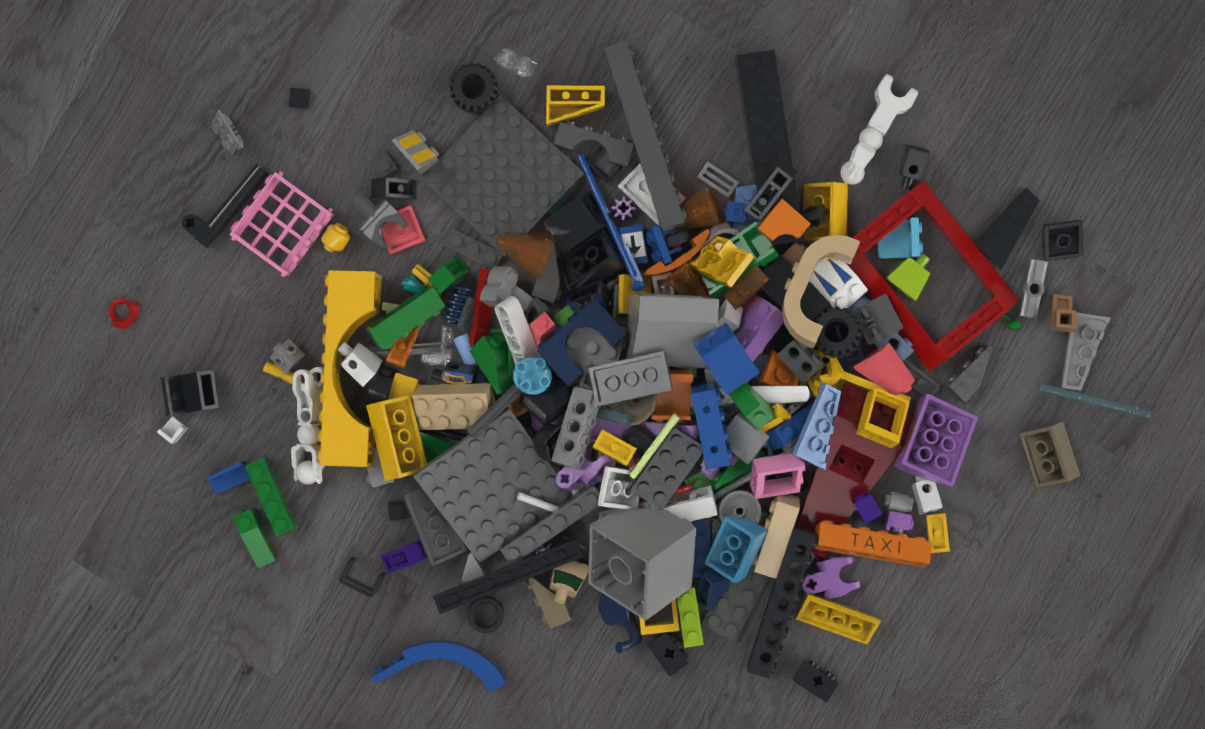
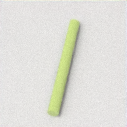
(654, 446)

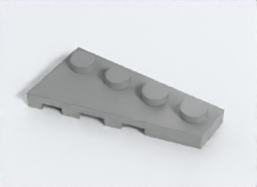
(1081, 349)

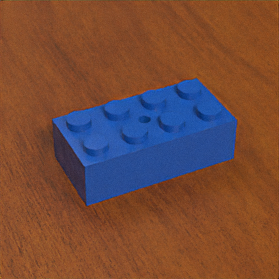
(710, 426)

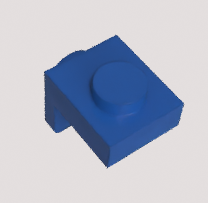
(734, 212)

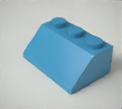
(735, 547)

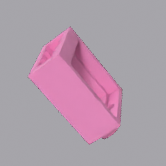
(775, 465)

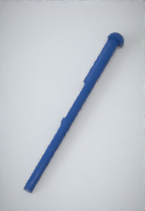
(625, 252)

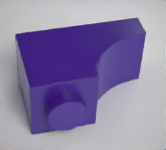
(866, 507)
(403, 556)

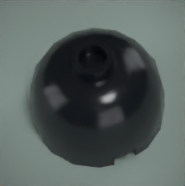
(545, 441)

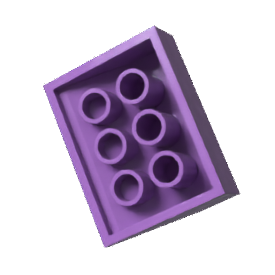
(757, 325)
(936, 441)

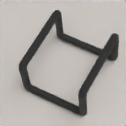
(344, 575)

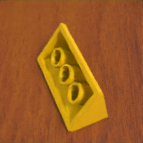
(837, 618)

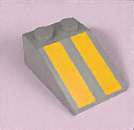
(416, 151)

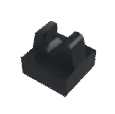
(814, 214)

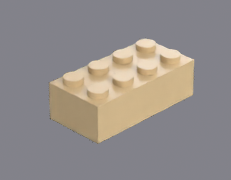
(451, 405)

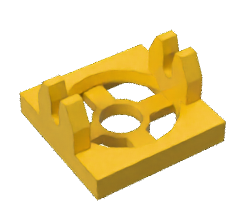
(836, 374)

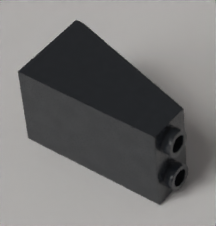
(773, 291)

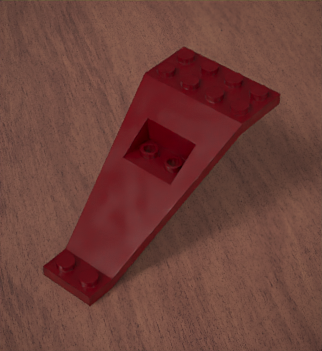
(835, 488)

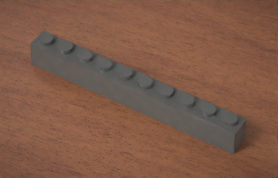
(644, 137)

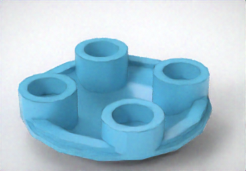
(532, 375)

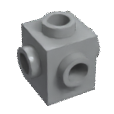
(286, 355)

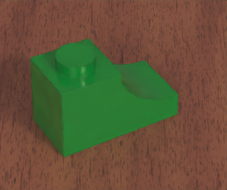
(448, 274)

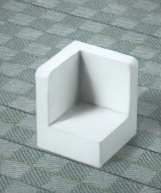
(172, 430)

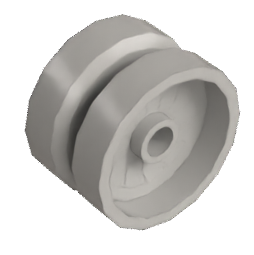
(739, 499)

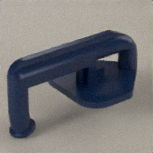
(614, 614)

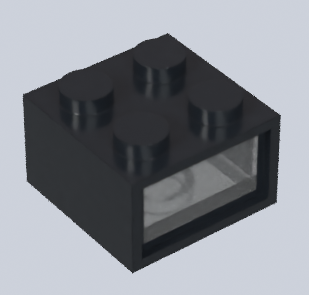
(548, 404)

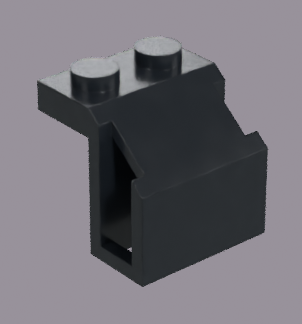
(190, 392)

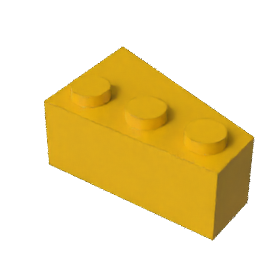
(572, 101)

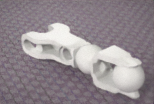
(872, 137)
(307, 402)

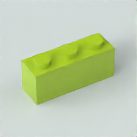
(689, 618)

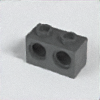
(797, 363)

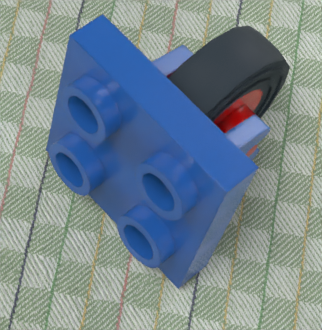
(659, 245)

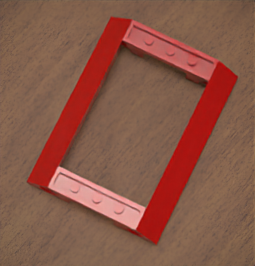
(987, 313)

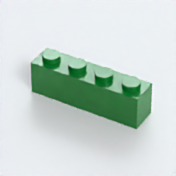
(405, 317)
(271, 496)

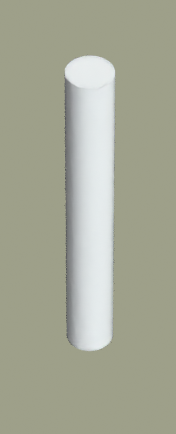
(537, 502)

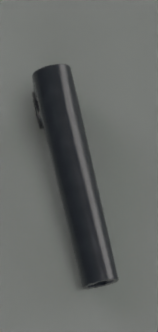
(207, 232)

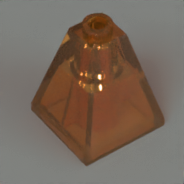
(702, 210)
(527, 250)

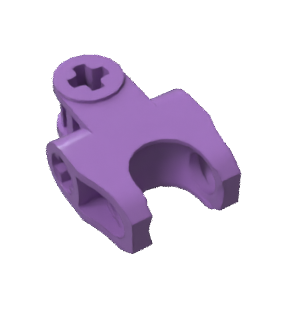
(589, 472)
(828, 579)

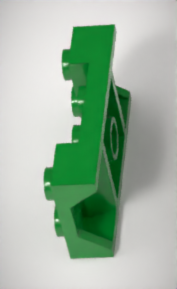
(751, 241)

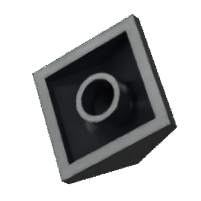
(1062, 240)

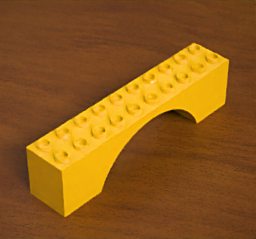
(350, 302)

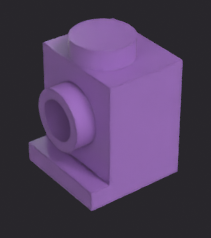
(898, 521)

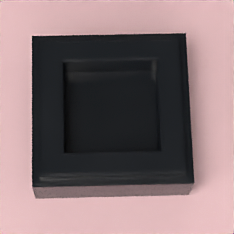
(299, 98)

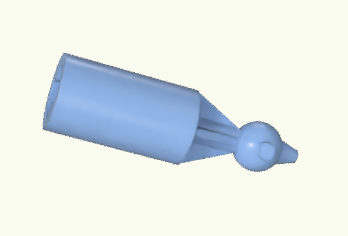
(464, 348)

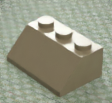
(1050, 454)

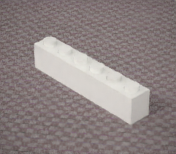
(687, 505)

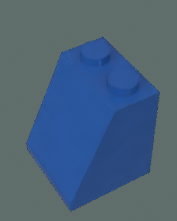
(726, 358)

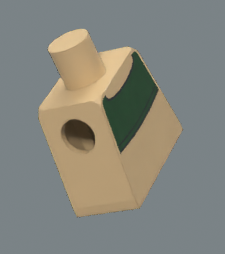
(567, 580)

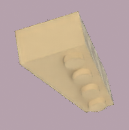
(779, 529)

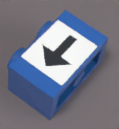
(635, 238)

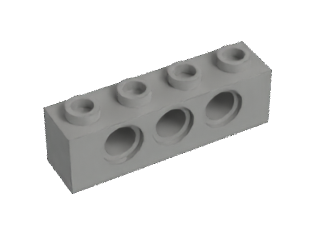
(569, 435)

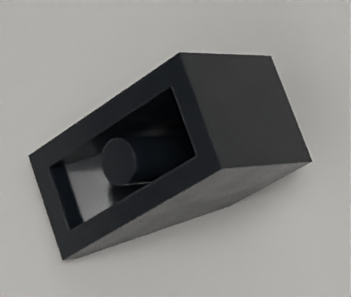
(393, 188)

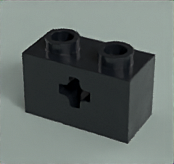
(670, 663)
(822, 690)

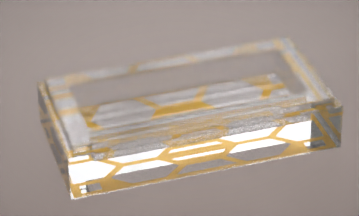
(715, 526)

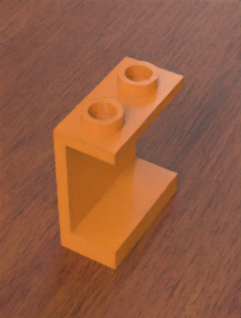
(677, 400)

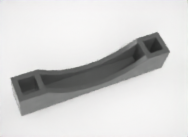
(539, 533)

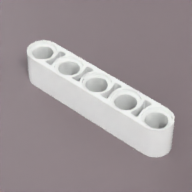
(516, 329)

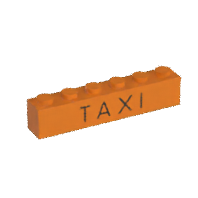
(872, 544)

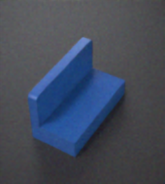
(228, 477)

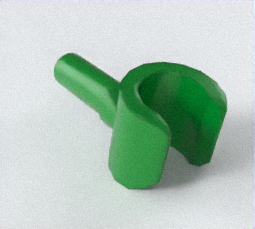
(1012, 324)

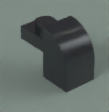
(380, 384)

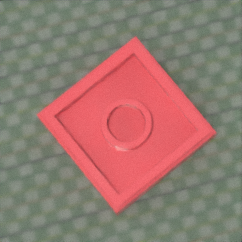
(401, 238)

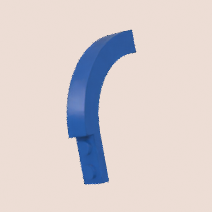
(448, 650)

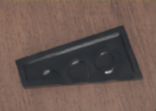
(1006, 229)
(642, 439)

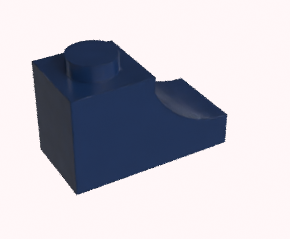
(711, 588)

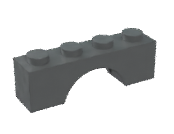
(570, 136)

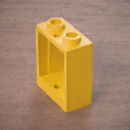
(875, 433)
(661, 626)

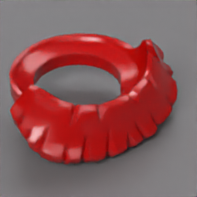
(120, 322)

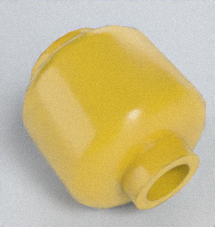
(335, 237)

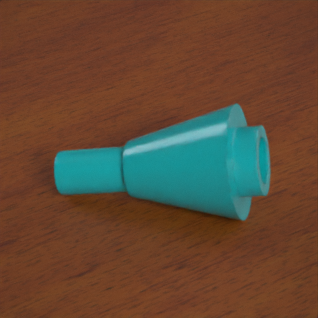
(412, 284)

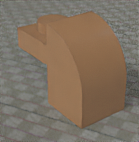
(1062, 315)

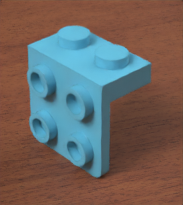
(902, 241)

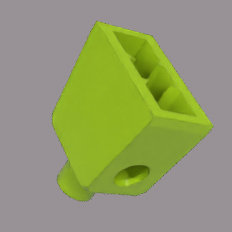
(910, 276)

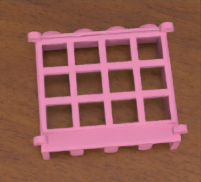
(304, 242)

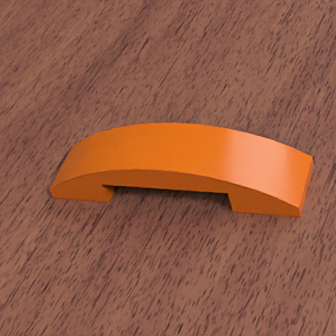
(696, 244)

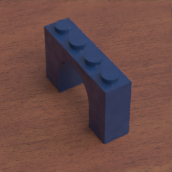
(591, 316)

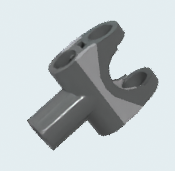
(376, 217)

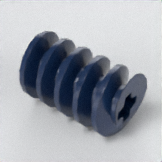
(456, 304)

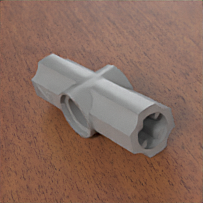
(1031, 301)

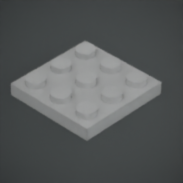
(590, 349)

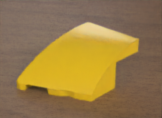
(721, 261)

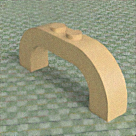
(829, 247)

